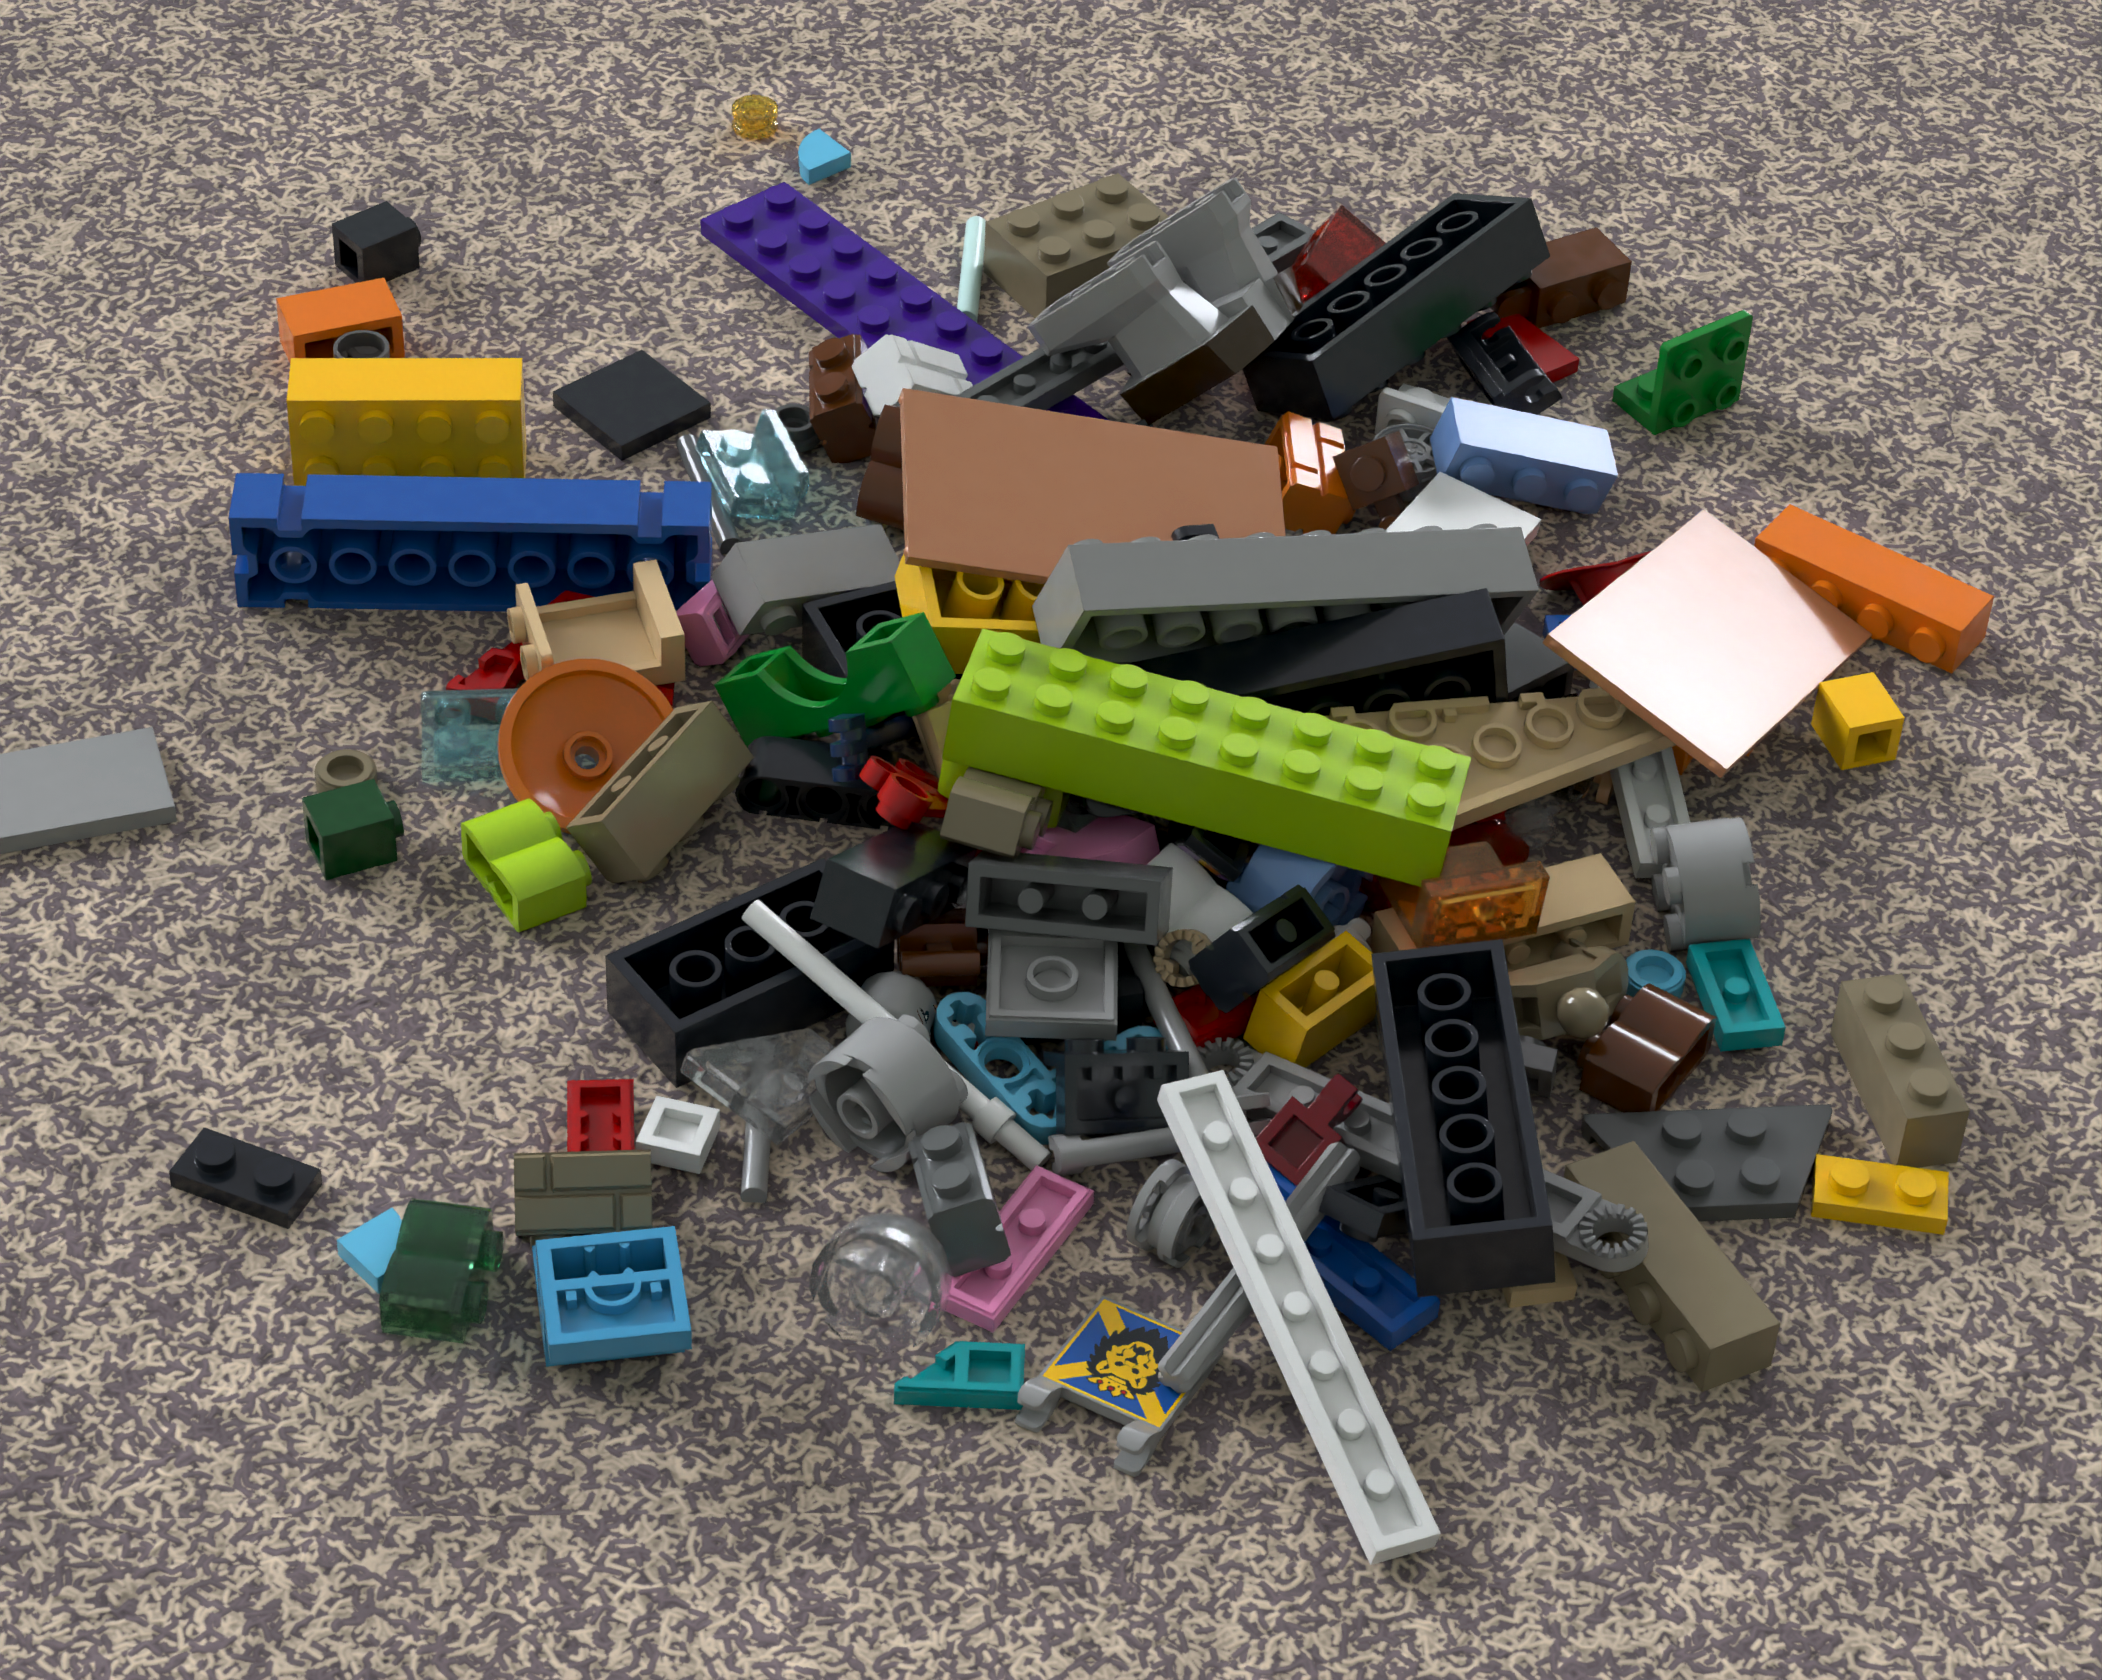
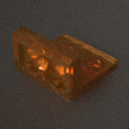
(1470, 899)

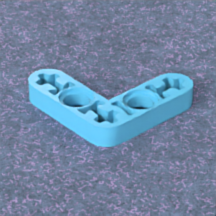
(1031, 1087)

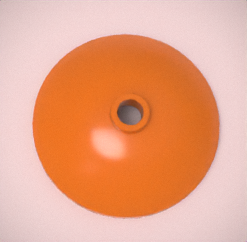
(570, 712)

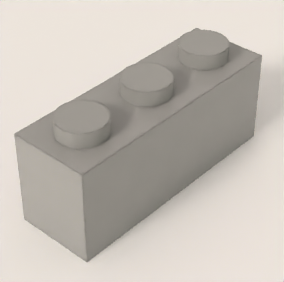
(772, 577)

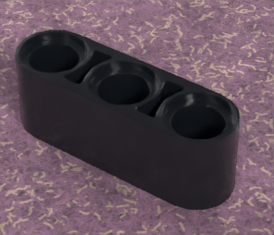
(797, 782)

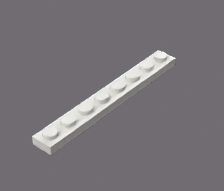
(1298, 1318)

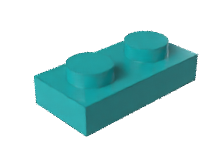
(1736, 993)

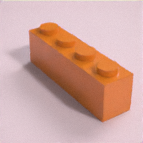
(1881, 589)

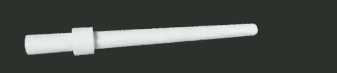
(990, 1117)

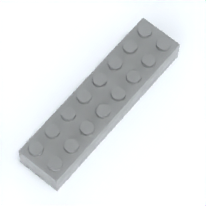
(1208, 591)

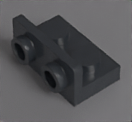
(1113, 1088)

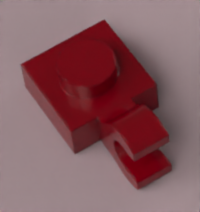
(1302, 1134)

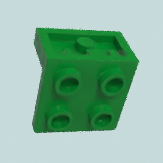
(1692, 375)

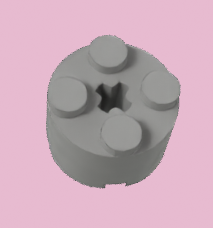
(1705, 882)
(884, 1090)

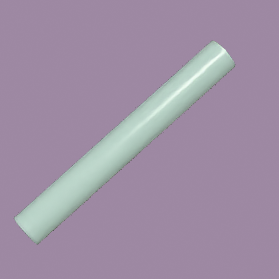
(972, 267)

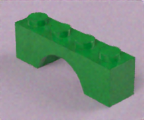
(889, 672)

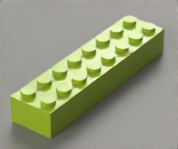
(1205, 757)

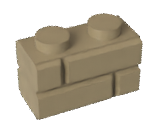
(582, 1193)

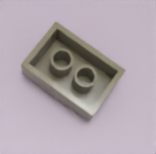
(1064, 240)

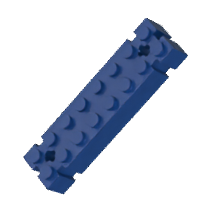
(461, 540)

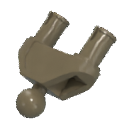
(1569, 992)

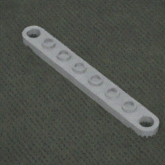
(1575, 1210)

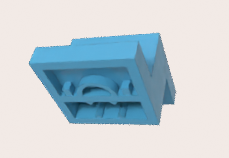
(611, 1296)

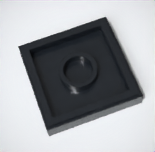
(631, 404)

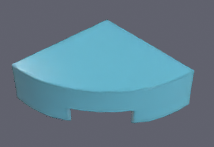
(821, 157)
(371, 1247)

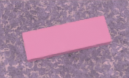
(1035, 1225)

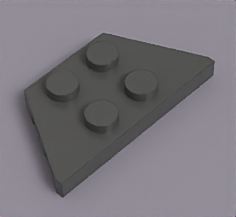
(1726, 1158)

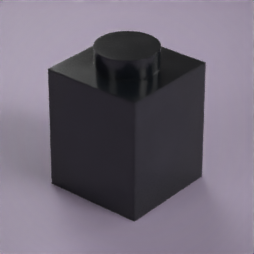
(376, 244)

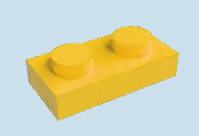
(1880, 1194)

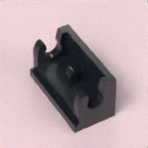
(1503, 367)

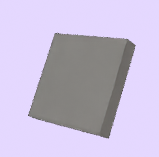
(1051, 986)

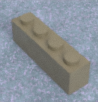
(1686, 1283)

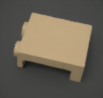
(623, 628)

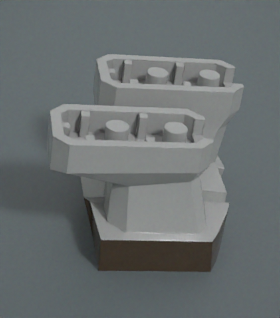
(1175, 333)

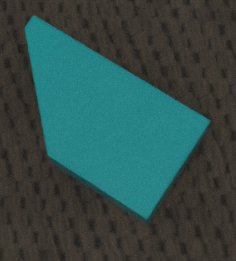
(968, 1377)

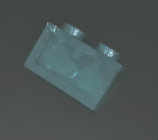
(755, 472)
(462, 734)

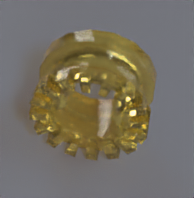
(754, 117)

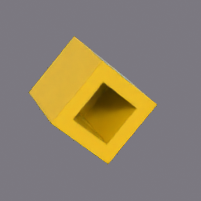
(1857, 721)

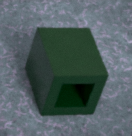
(351, 828)

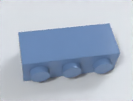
(1524, 456)

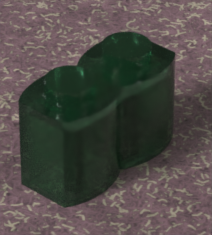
(439, 1271)

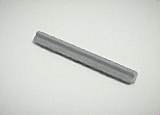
(1229, 1303)

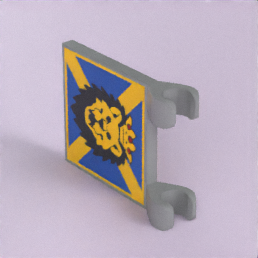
(1113, 1372)

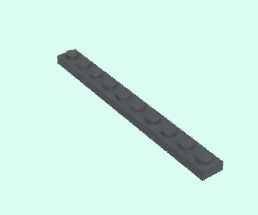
(1046, 380)

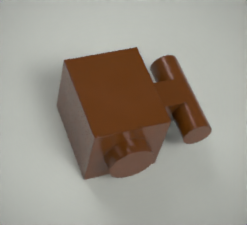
(1377, 475)
(944, 951)

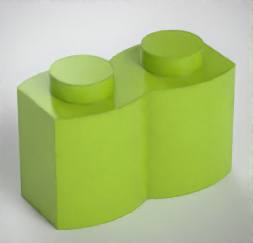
(526, 864)

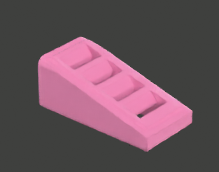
(702, 636)

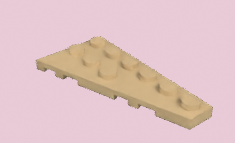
(1520, 745)

